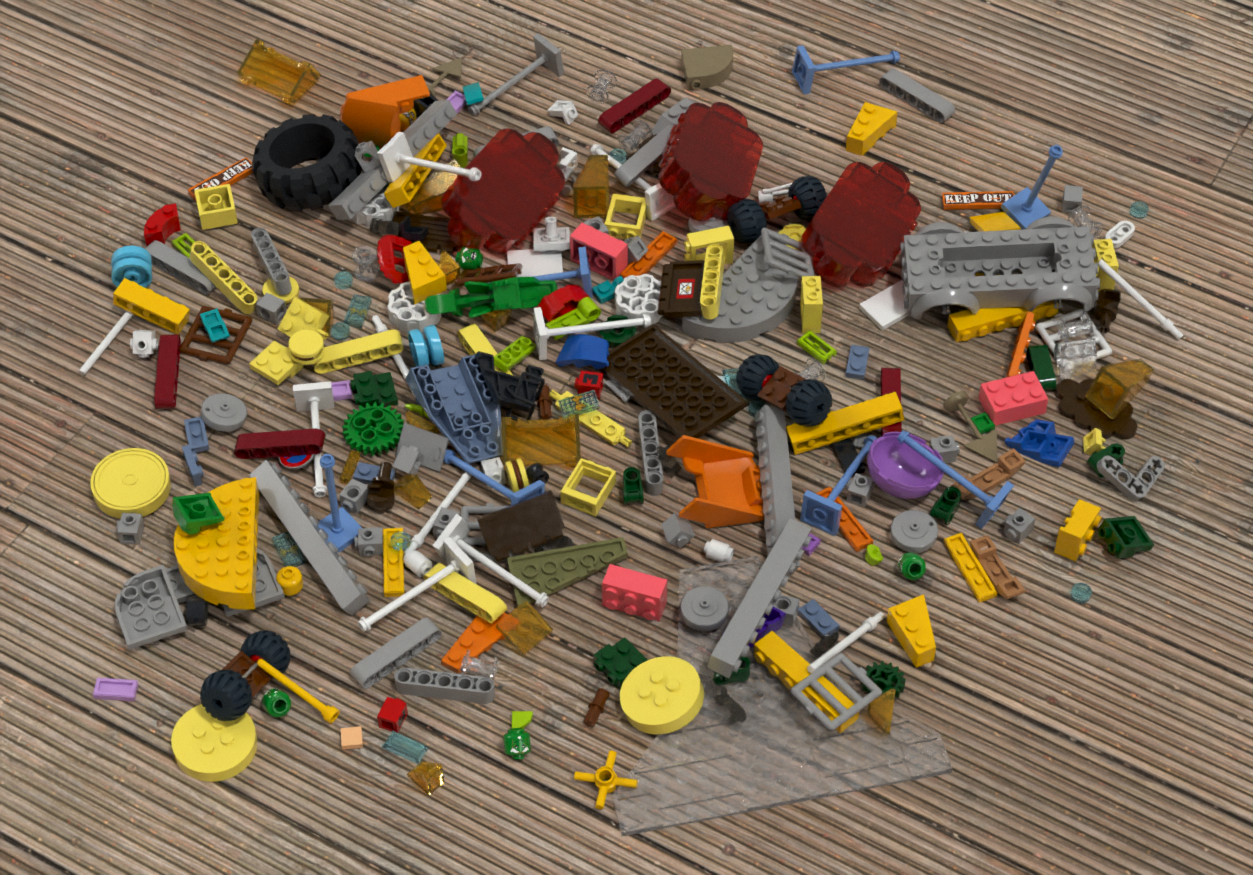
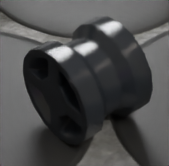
(535, 473)

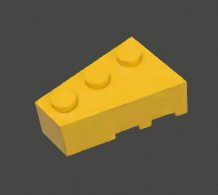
(869, 127)
(423, 272)
(1078, 530)
(913, 629)

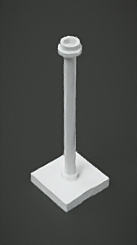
(397, 158)
(656, 198)
(542, 333)
(314, 398)
(457, 530)
(456, 561)

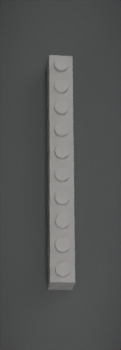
(371, 182)
(775, 473)
(310, 537)
(759, 599)

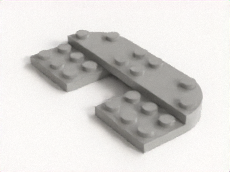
(151, 600)

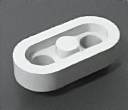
(1120, 233)

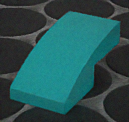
(473, 93)
(214, 325)

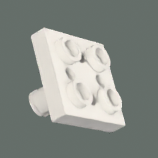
(551, 237)

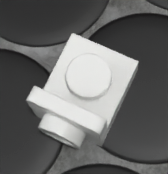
(563, 109)
(568, 159)
(494, 469)

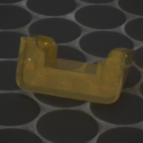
(277, 73)
(542, 441)

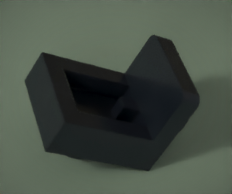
(412, 232)

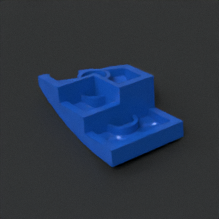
(584, 351)
(1041, 443)

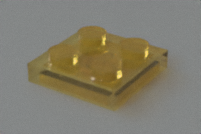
(524, 628)

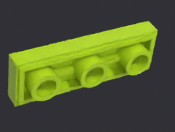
(514, 353)

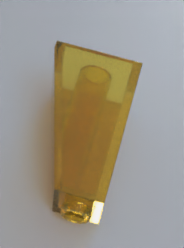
(592, 189)
(430, 193)
(1118, 385)

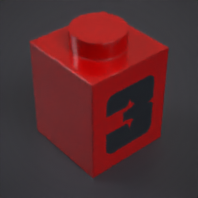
(589, 381)
(392, 714)

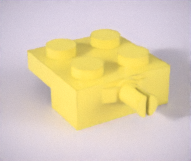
(303, 317)
(275, 363)

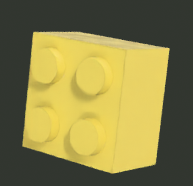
(216, 206)

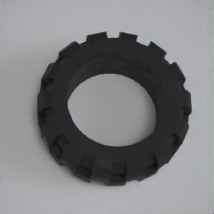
(299, 141)

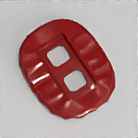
(388, 260)

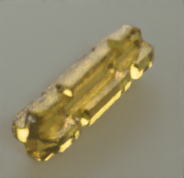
(349, 466)

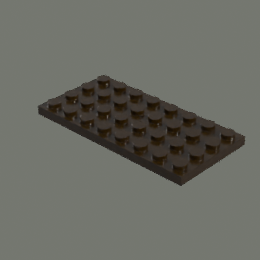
(672, 383)

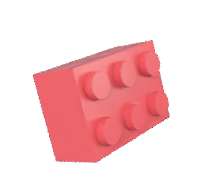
(605, 253)
(1013, 398)
(634, 592)

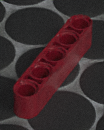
(634, 105)
(167, 372)
(890, 383)
(279, 443)

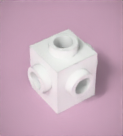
(148, 338)

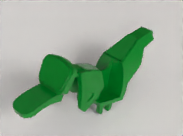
(486, 297)

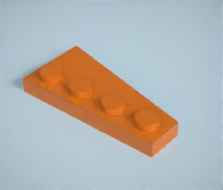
(1022, 341)
(477, 638)

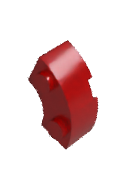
(162, 224)
(561, 301)

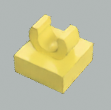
(1093, 441)

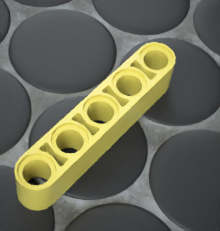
(712, 281)
(226, 284)
(475, 341)
(359, 351)
(468, 594)

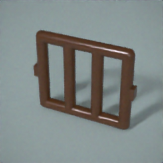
(496, 272)
(233, 347)

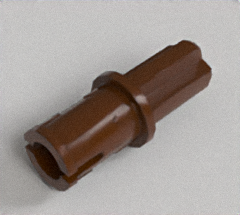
(545, 403)
(596, 707)

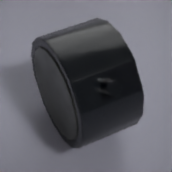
(197, 611)

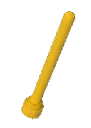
(328, 712)

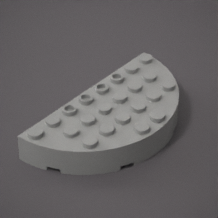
(751, 301)

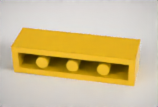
(151, 306)

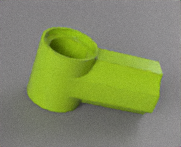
(460, 149)

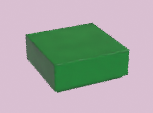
(983, 423)

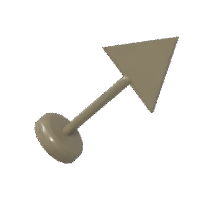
(451, 68)
(984, 445)

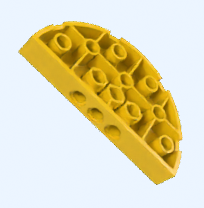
(222, 556)

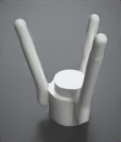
(767, 194)

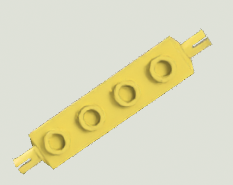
(597, 423)

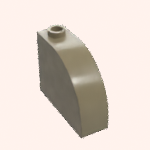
(706, 66)

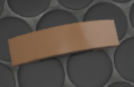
(994, 475)
(998, 574)

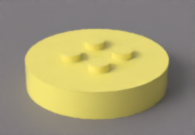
(130, 482)
(662, 695)
(212, 747)

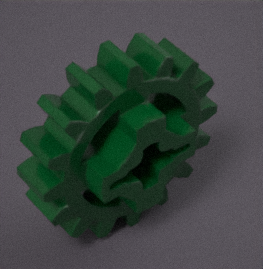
(885, 677)

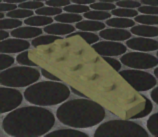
(562, 567)

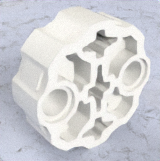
(377, 208)
(638, 296)
(405, 313)

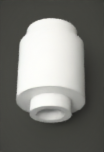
(718, 551)
(417, 562)

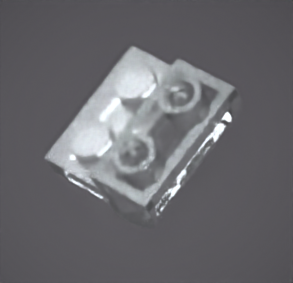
(1076, 358)

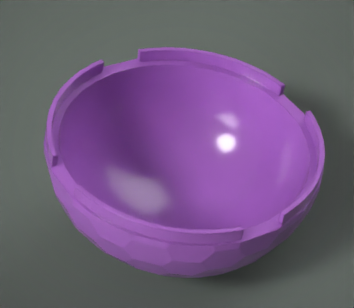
(901, 469)

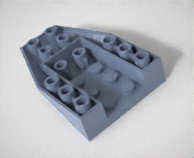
(460, 407)

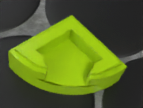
(521, 718)

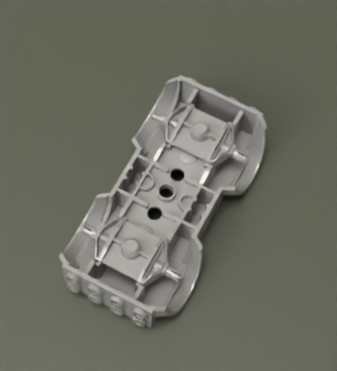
(1050, 253)

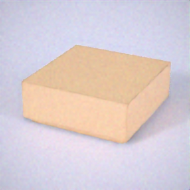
(351, 738)

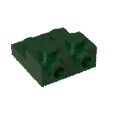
(373, 389)
(1124, 536)
(618, 661)

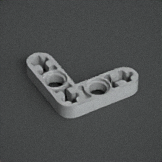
(1136, 481)

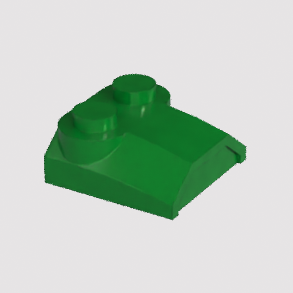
(195, 511)

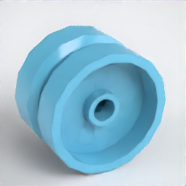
(133, 264)
(426, 346)

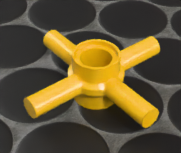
(602, 773)

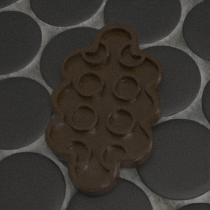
(1088, 416)

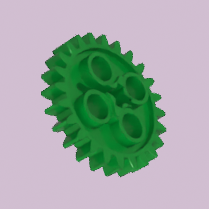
(373, 428)

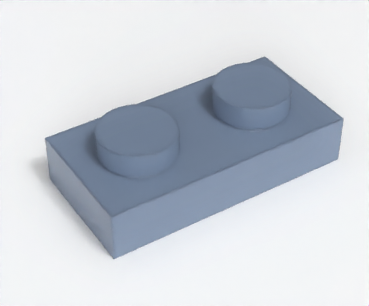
(857, 362)
(196, 434)
(195, 471)
(366, 472)
(818, 618)

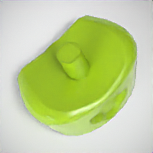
(873, 555)

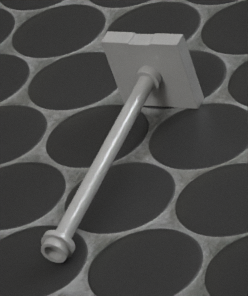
(546, 54)

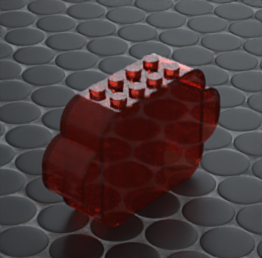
(709, 160)
(512, 195)
(861, 224)

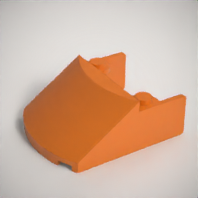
(376, 110)
(725, 483)

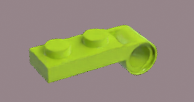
(584, 313)

